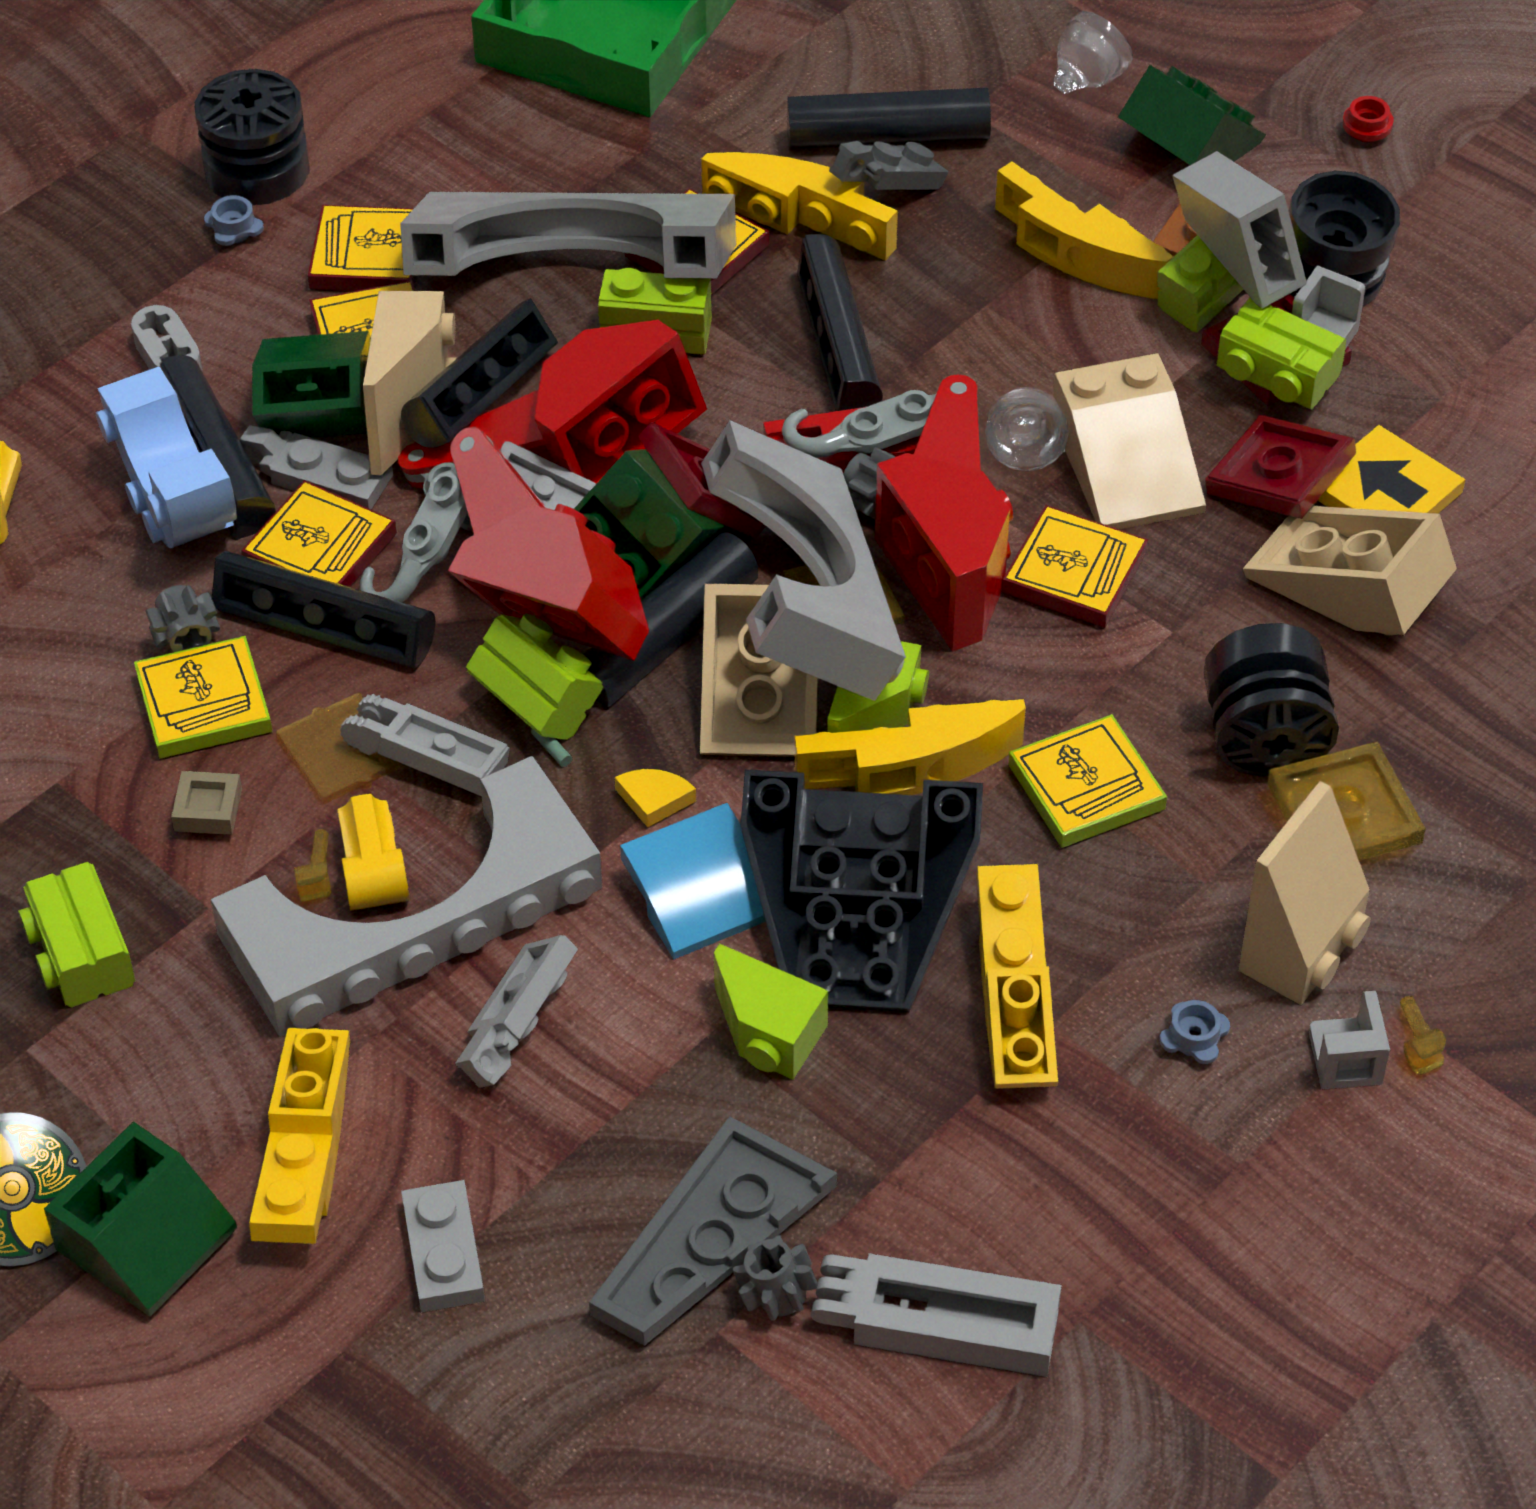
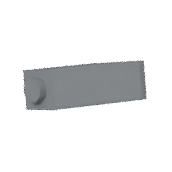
(1242, 225)

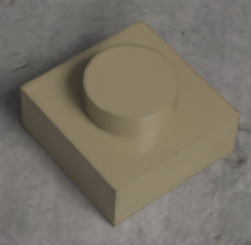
(206, 802)

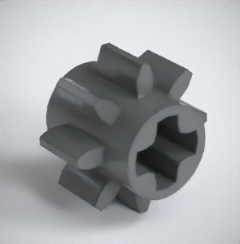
(861, 480)
(182, 618)
(775, 1277)

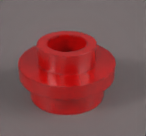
(1368, 119)

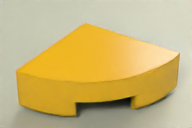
(654, 793)

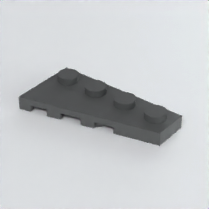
(730, 1198)

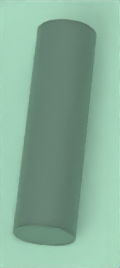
(554, 748)

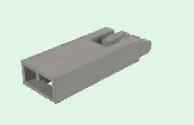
(967, 1315)

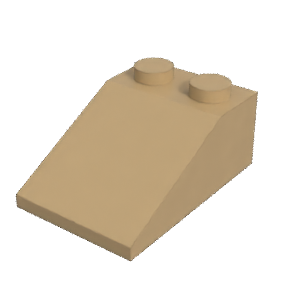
(403, 357)
(1129, 442)
(1357, 565)
(747, 698)
(1305, 901)

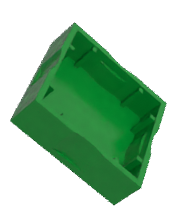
(597, 48)

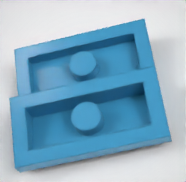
(695, 880)

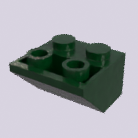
(1189, 117)
(311, 384)
(645, 519)
(138, 1219)

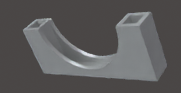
(679, 231)
(825, 630)
(318, 965)

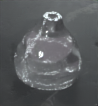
(1090, 53)
(1026, 429)

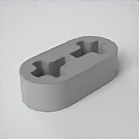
(176, 339)

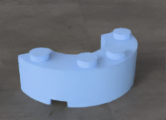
(171, 482)

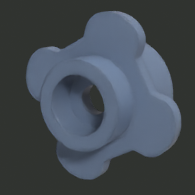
(233, 220)
(1196, 1017)

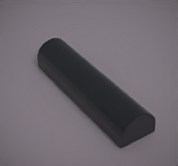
(889, 117)
(837, 324)
(478, 376)
(213, 431)
(322, 609)
(674, 613)

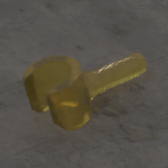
(313, 878)
(1425, 1049)

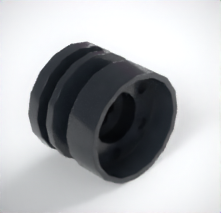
(252, 136)
(1345, 227)
(1270, 698)

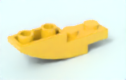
(795, 191)
(1084, 245)
(936, 745)
(1015, 977)
(302, 1137)

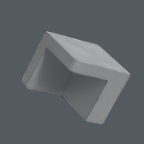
(1331, 302)
(1351, 1049)

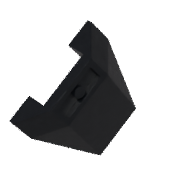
(858, 880)

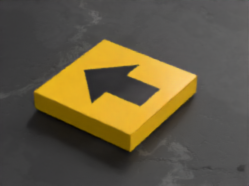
(1392, 478)

